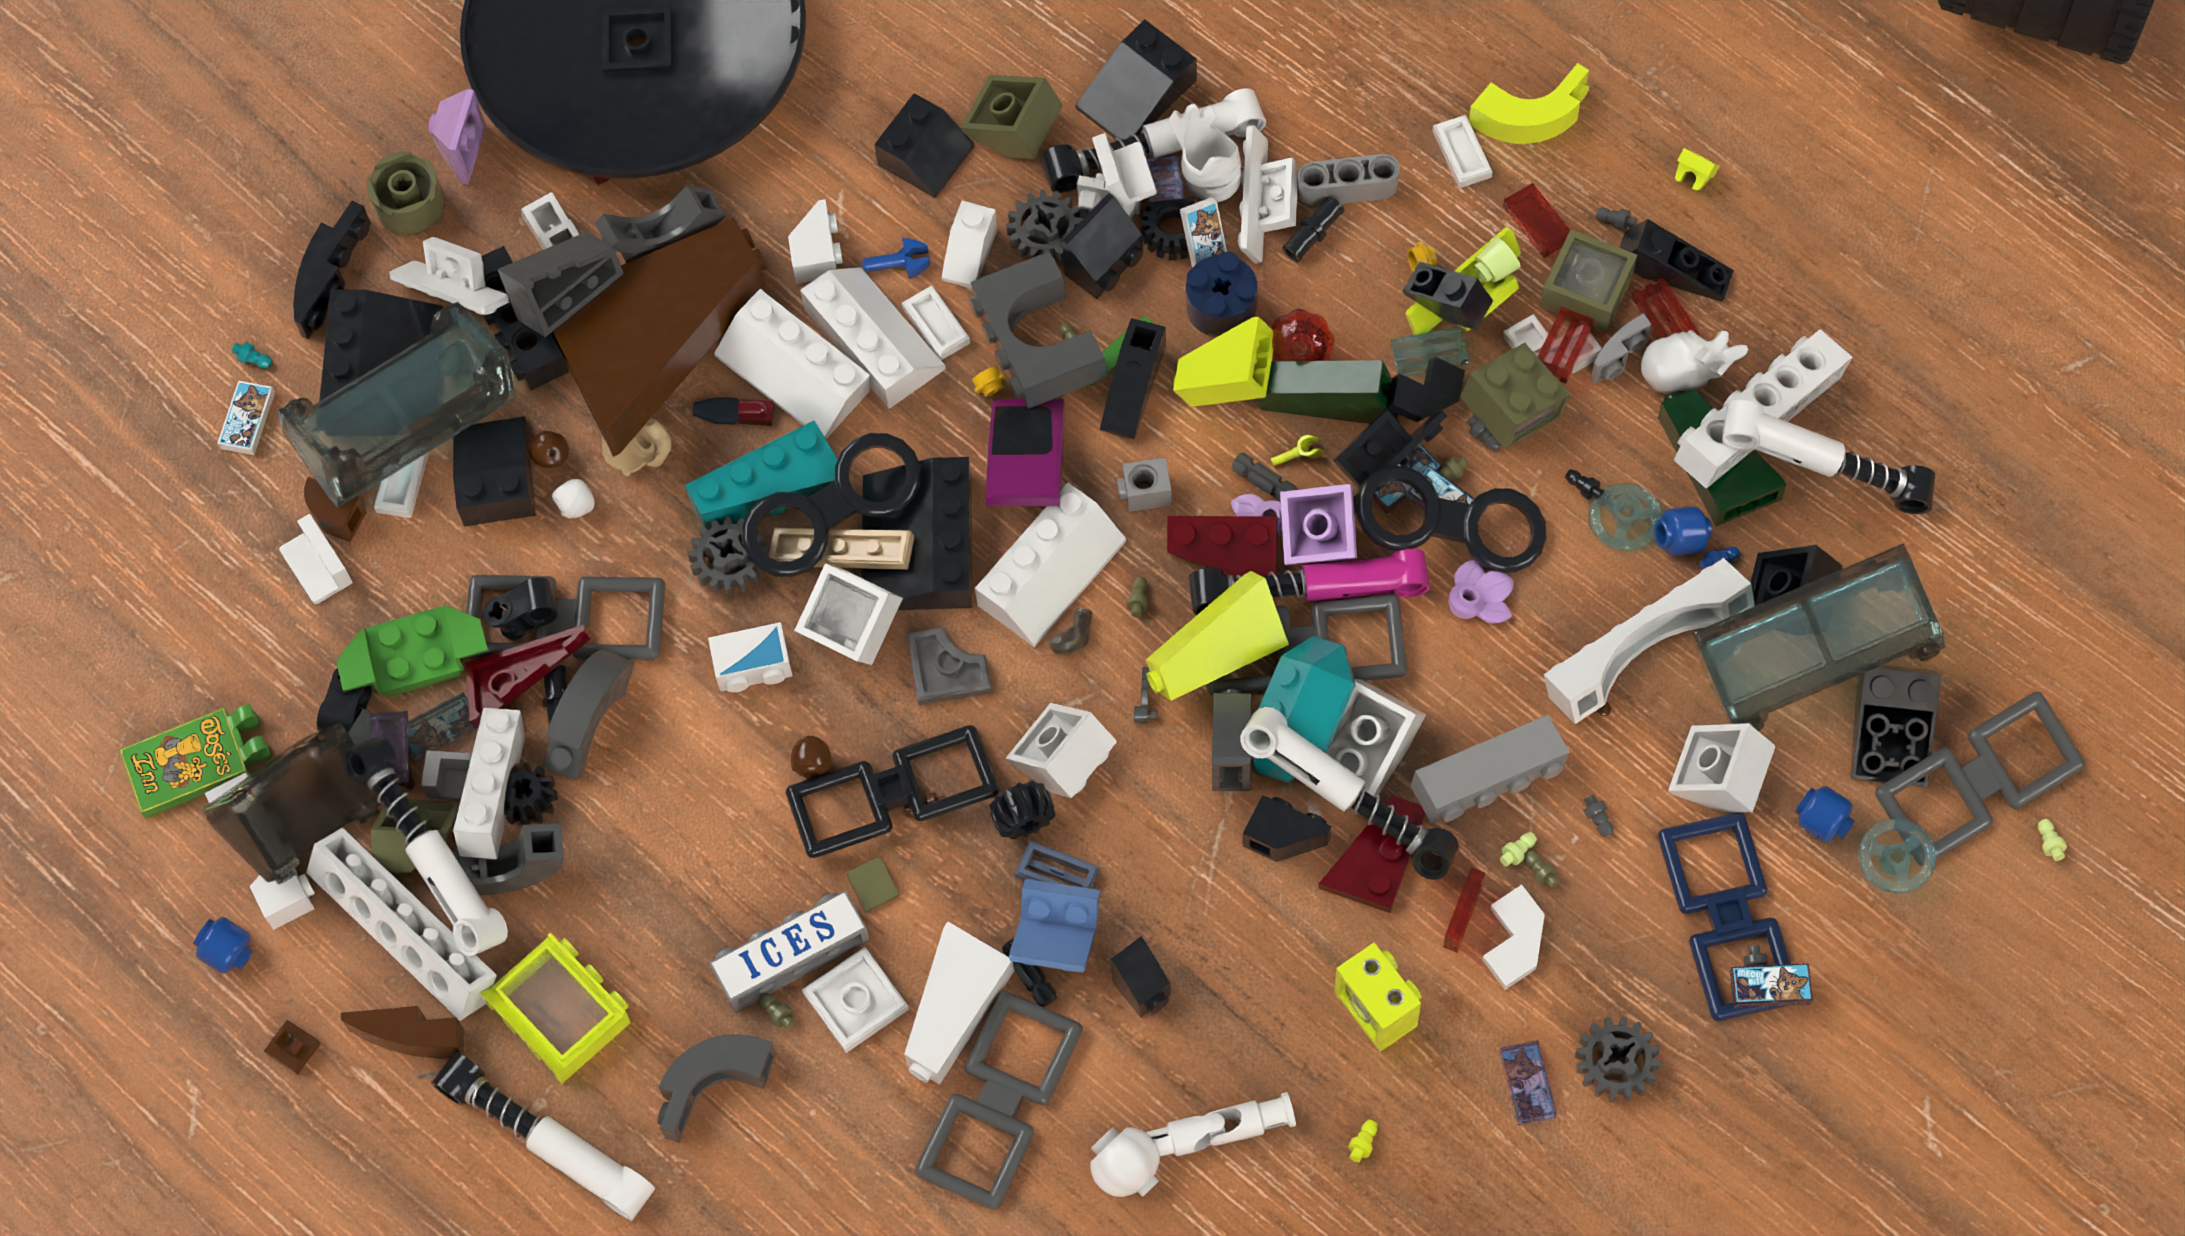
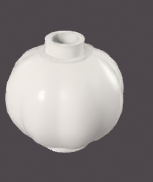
(1125, 1162)

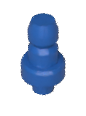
(1710, 558)

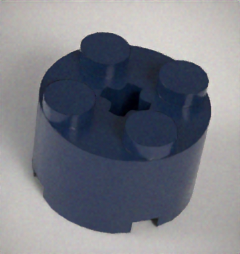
(1220, 293)

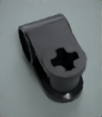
(526, 608)
(342, 706)

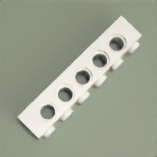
(1782, 392)
(399, 923)

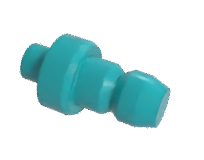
(248, 354)

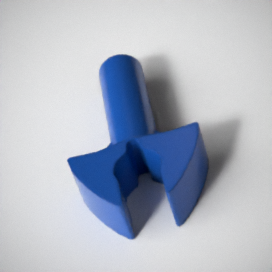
(901, 259)

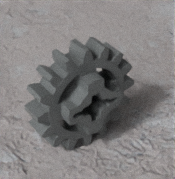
(1053, 216)
(722, 542)
(1626, 1073)

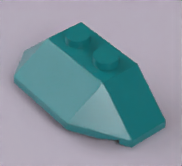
(1312, 694)

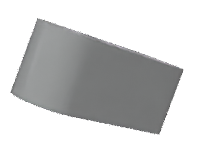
(1361, 169)

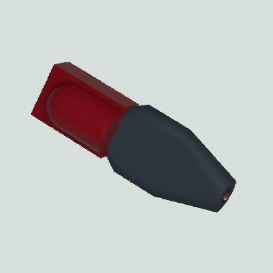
(731, 411)

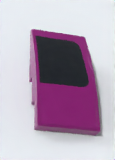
(1025, 453)

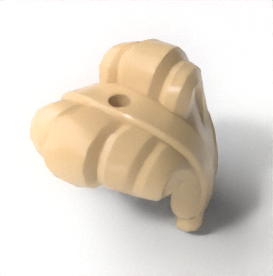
(646, 448)

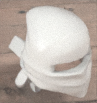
(1209, 156)
(1687, 361)

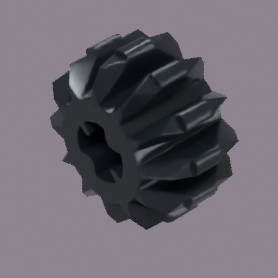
(536, 803)
(1022, 810)

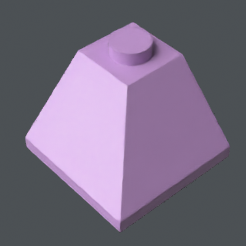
(459, 132)
(1318, 524)

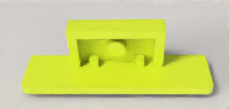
(1423, 320)

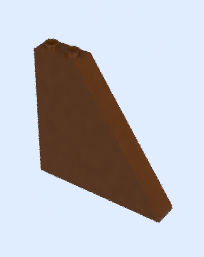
(656, 325)

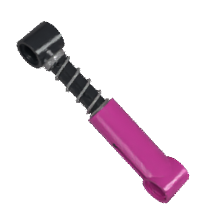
(1400, 574)

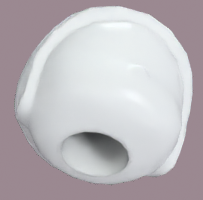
(574, 498)

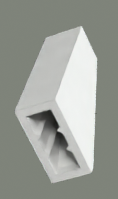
(955, 1000)

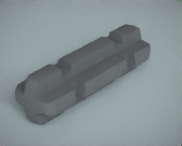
(1261, 476)

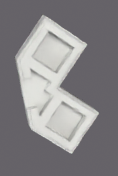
(1534, 335)
(1520, 952)

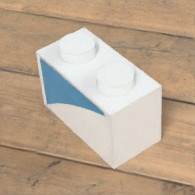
(750, 657)

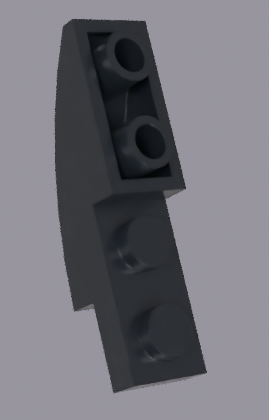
(321, 266)

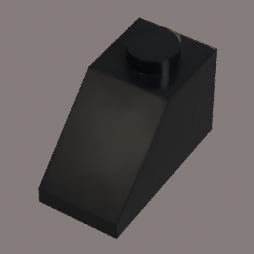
(1140, 978)

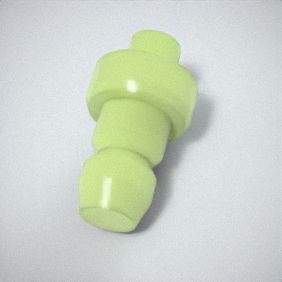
(2053, 844)
(1514, 852)

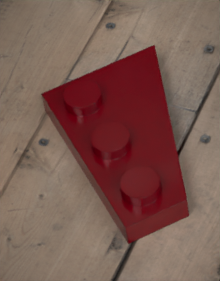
(1226, 542)
(1374, 863)

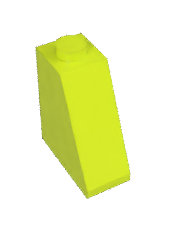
(1227, 367)

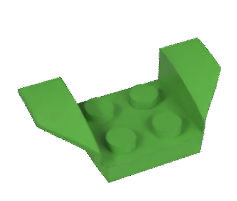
(411, 651)

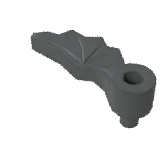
(1141, 712)

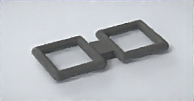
(577, 611)
(1319, 629)
(1984, 774)
(999, 1100)

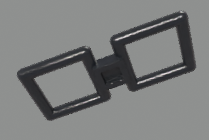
(891, 790)

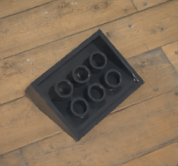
(367, 331)
(942, 531)

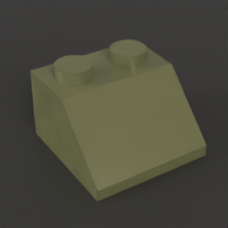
(1013, 115)

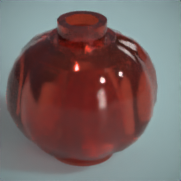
(1304, 327)

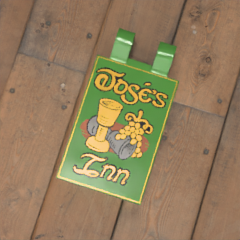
(192, 758)

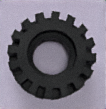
(1158, 239)

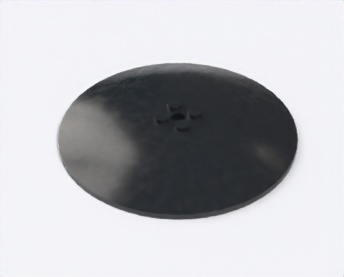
(594, 105)

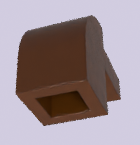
(335, 521)

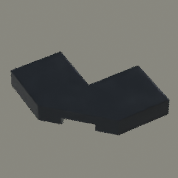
(1419, 401)

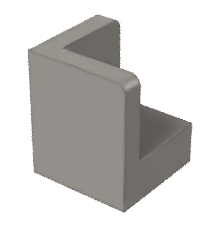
(445, 774)

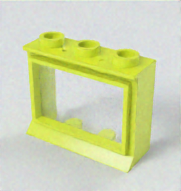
(558, 1007)

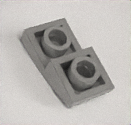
(1613, 356)

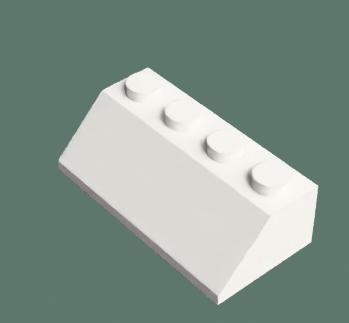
(871, 333)
(792, 364)
(1049, 565)

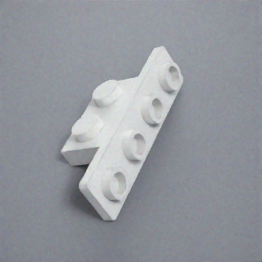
(1267, 194)
(451, 275)

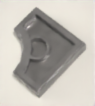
(943, 670)

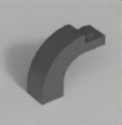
(684, 216)
(583, 704)
(520, 863)
(707, 1063)

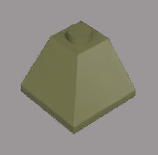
(390, 845)

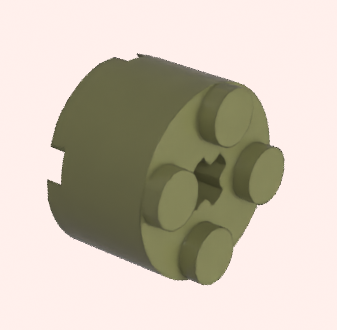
(406, 193)

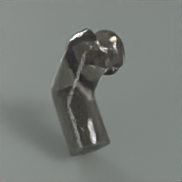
(1075, 636)

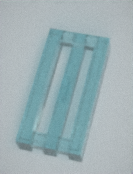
(1451, 336)

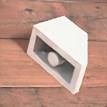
(969, 243)

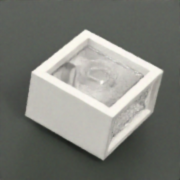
(848, 614)

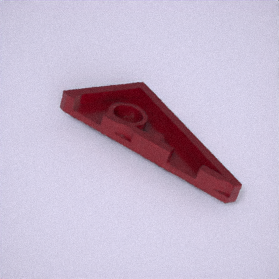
(505, 675)

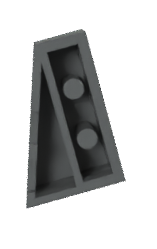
(559, 281)

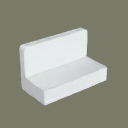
(1125, 171)
(315, 562)

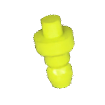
(1361, 1145)

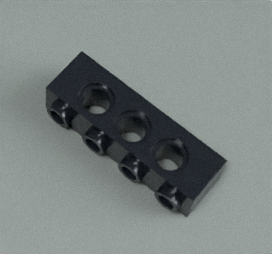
(535, 365)

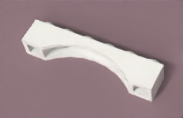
(1585, 679)

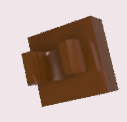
(292, 1047)

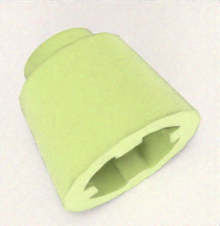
(1496, 261)

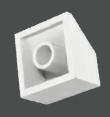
(1062, 749)
(1722, 767)

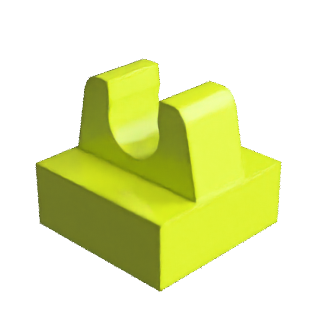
(1700, 166)

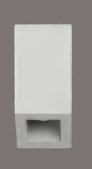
(813, 246)

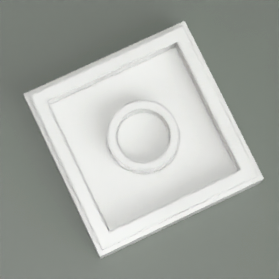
(855, 999)

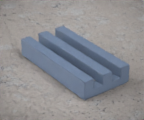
(1034, 848)

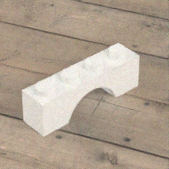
(481, 808)
(277, 902)

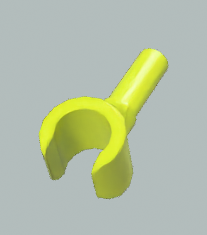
(1301, 450)

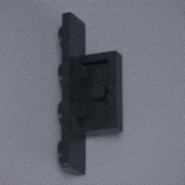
(1384, 445)

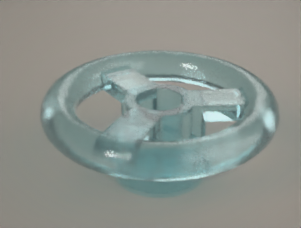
(1626, 502)
(1892, 868)

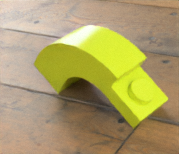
(1530, 120)

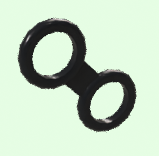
(831, 505)
(1451, 519)

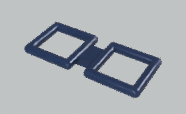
(1725, 908)

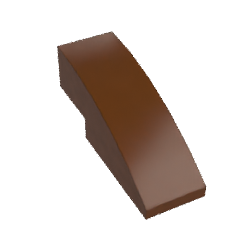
(407, 1031)

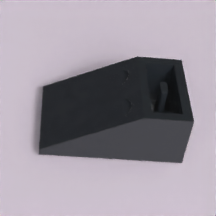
(1893, 721)

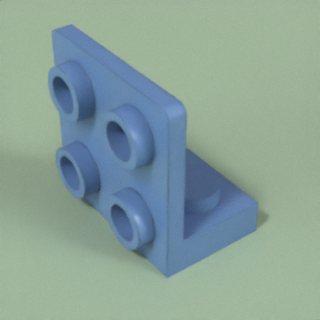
(1056, 925)

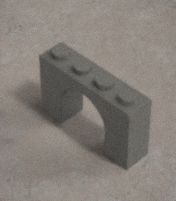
(1035, 371)

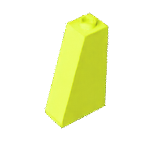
(1219, 640)

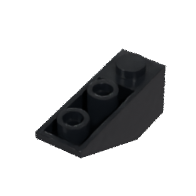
(1680, 263)
(1133, 377)

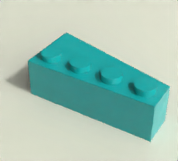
(791, 463)

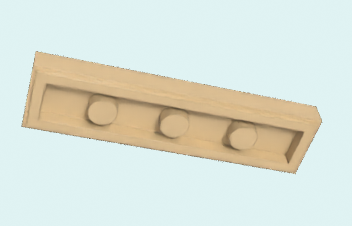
(847, 547)

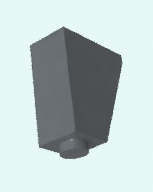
(1229, 758)

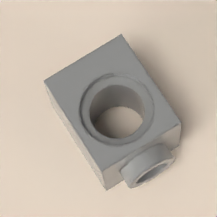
(1150, 471)

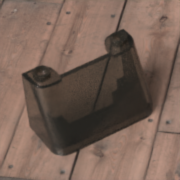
(292, 804)

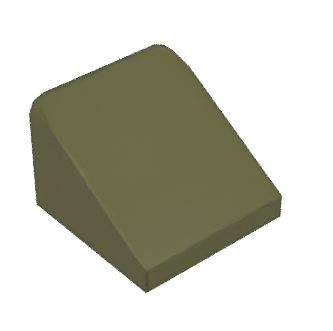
(872, 884)

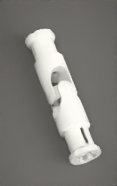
(1198, 1132)

